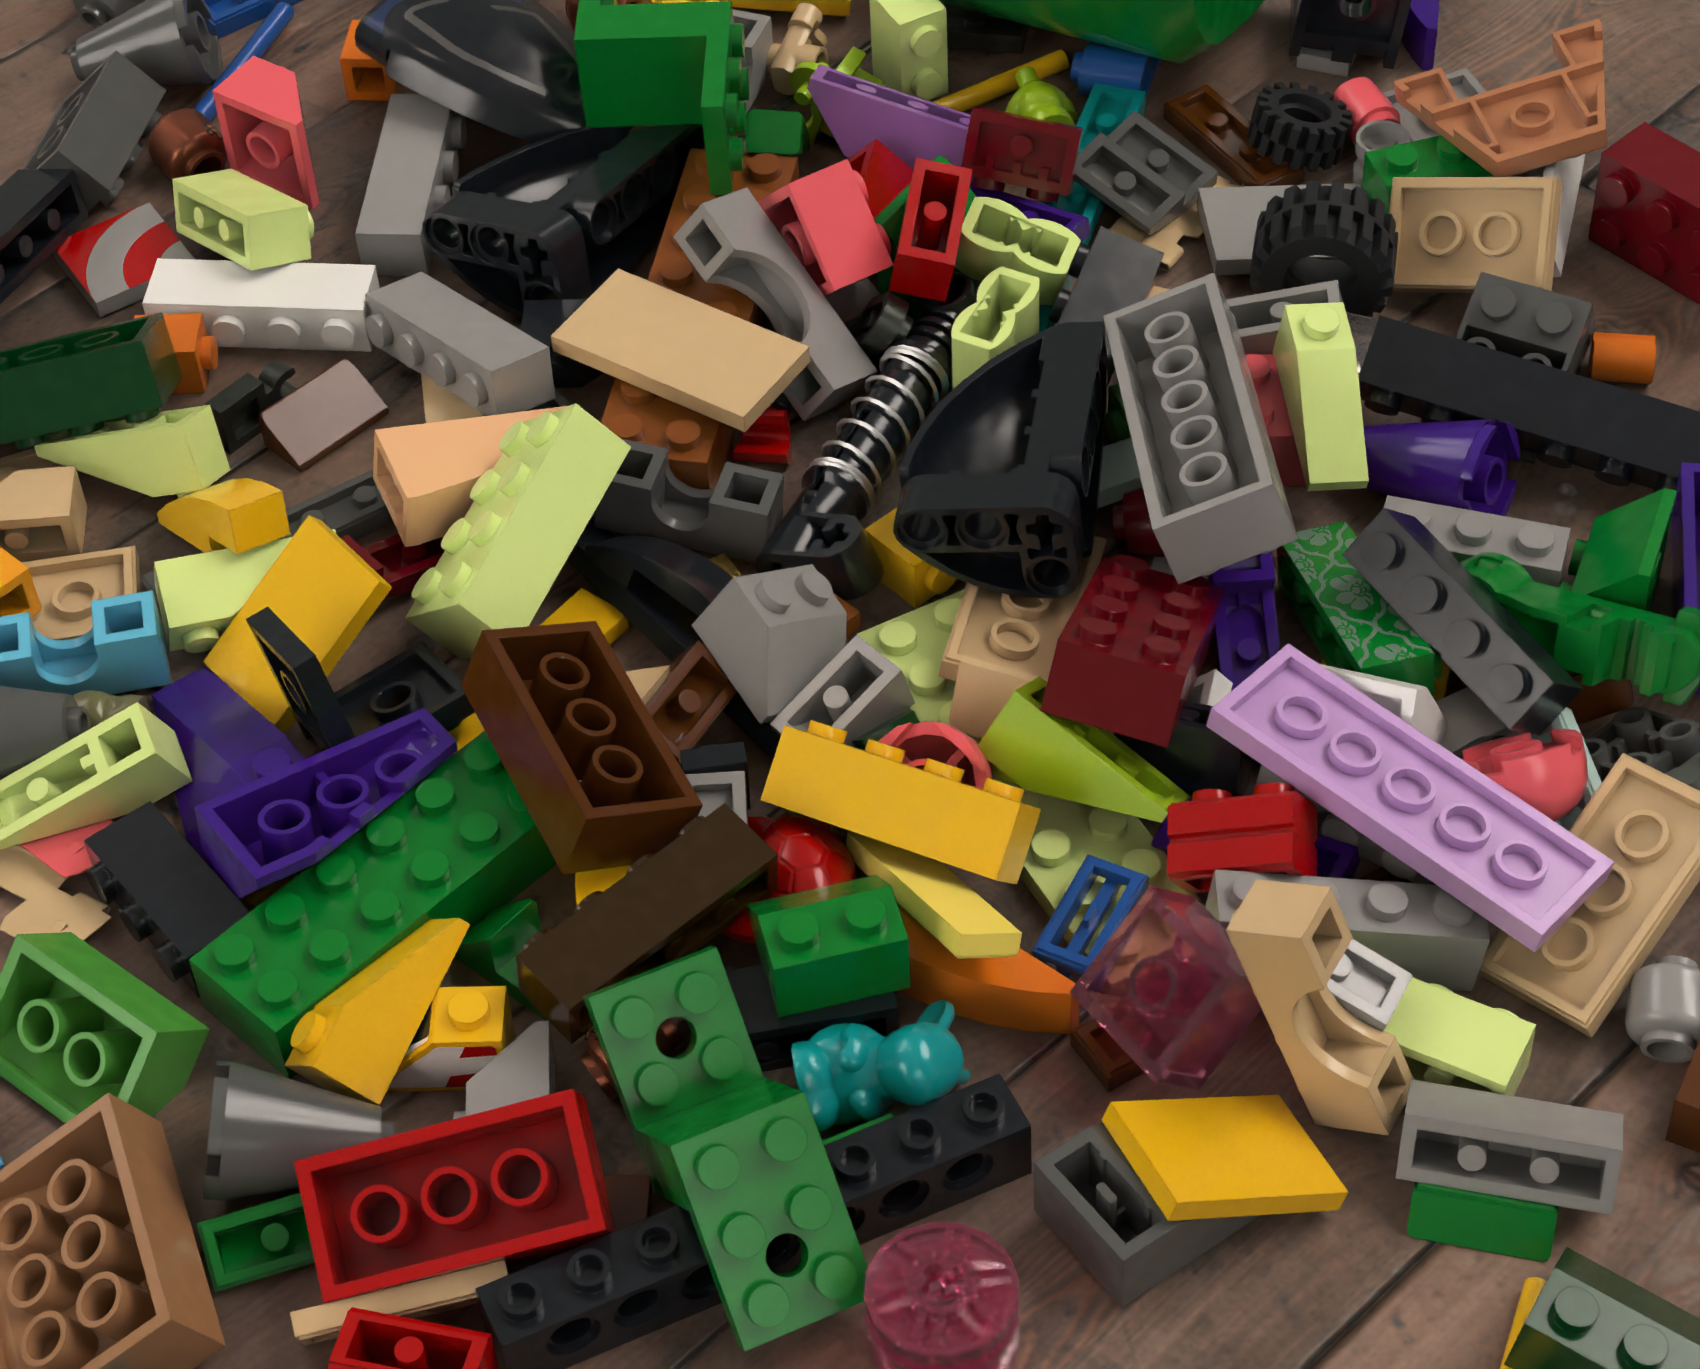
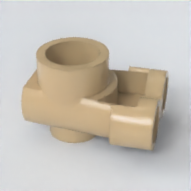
(801, 43)

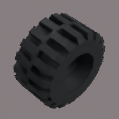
(1330, 224)

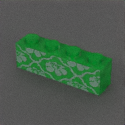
(1346, 614)

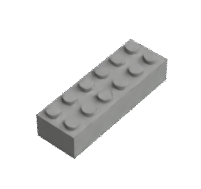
(1198, 430)

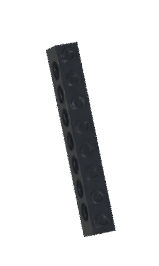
(657, 1268)

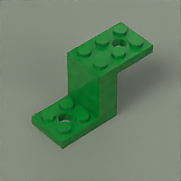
(667, 69)
(730, 1148)

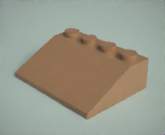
(101, 1251)

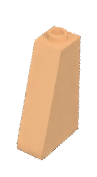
(432, 467)

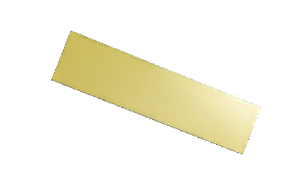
(937, 900)

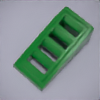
(777, 132)

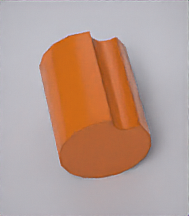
(1622, 358)

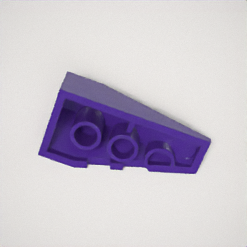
(221, 741)
(316, 804)

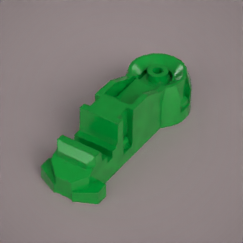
(1596, 634)

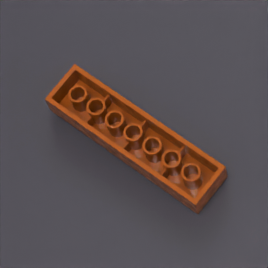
(694, 441)

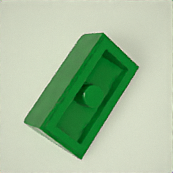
(1482, 1221)
(256, 1242)

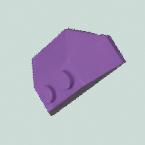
(903, 123)

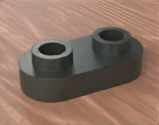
(882, 324)

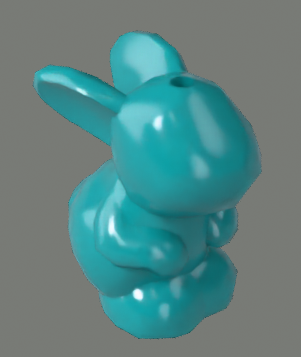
(857, 1073)

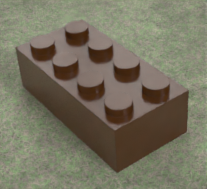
(578, 744)

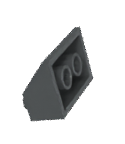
(100, 128)

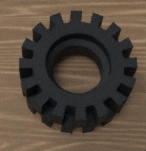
(1299, 126)

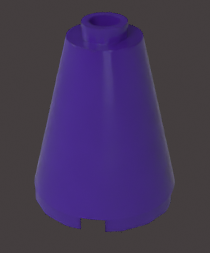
(1444, 463)

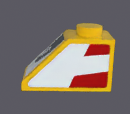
(456, 1039)

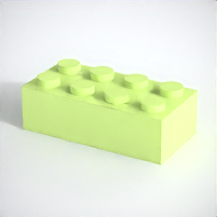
(518, 528)

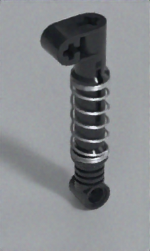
(840, 486)

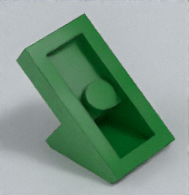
(496, 940)

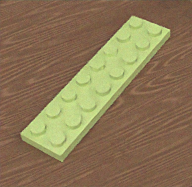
(1064, 828)

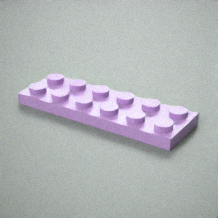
(1411, 796)

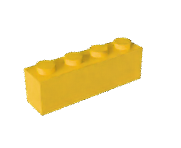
(902, 804)

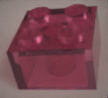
(1170, 989)

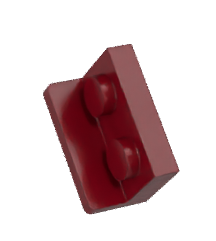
(1021, 153)

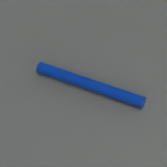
(255, 46)

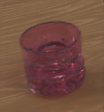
(942, 1301)

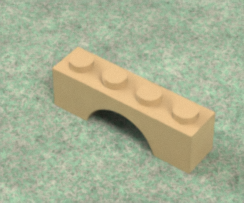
(1289, 949)

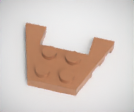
(1527, 120)

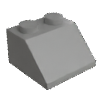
(773, 634)

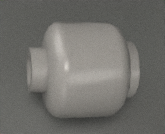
(1665, 1009)

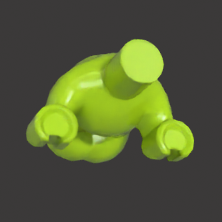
(1040, 99)

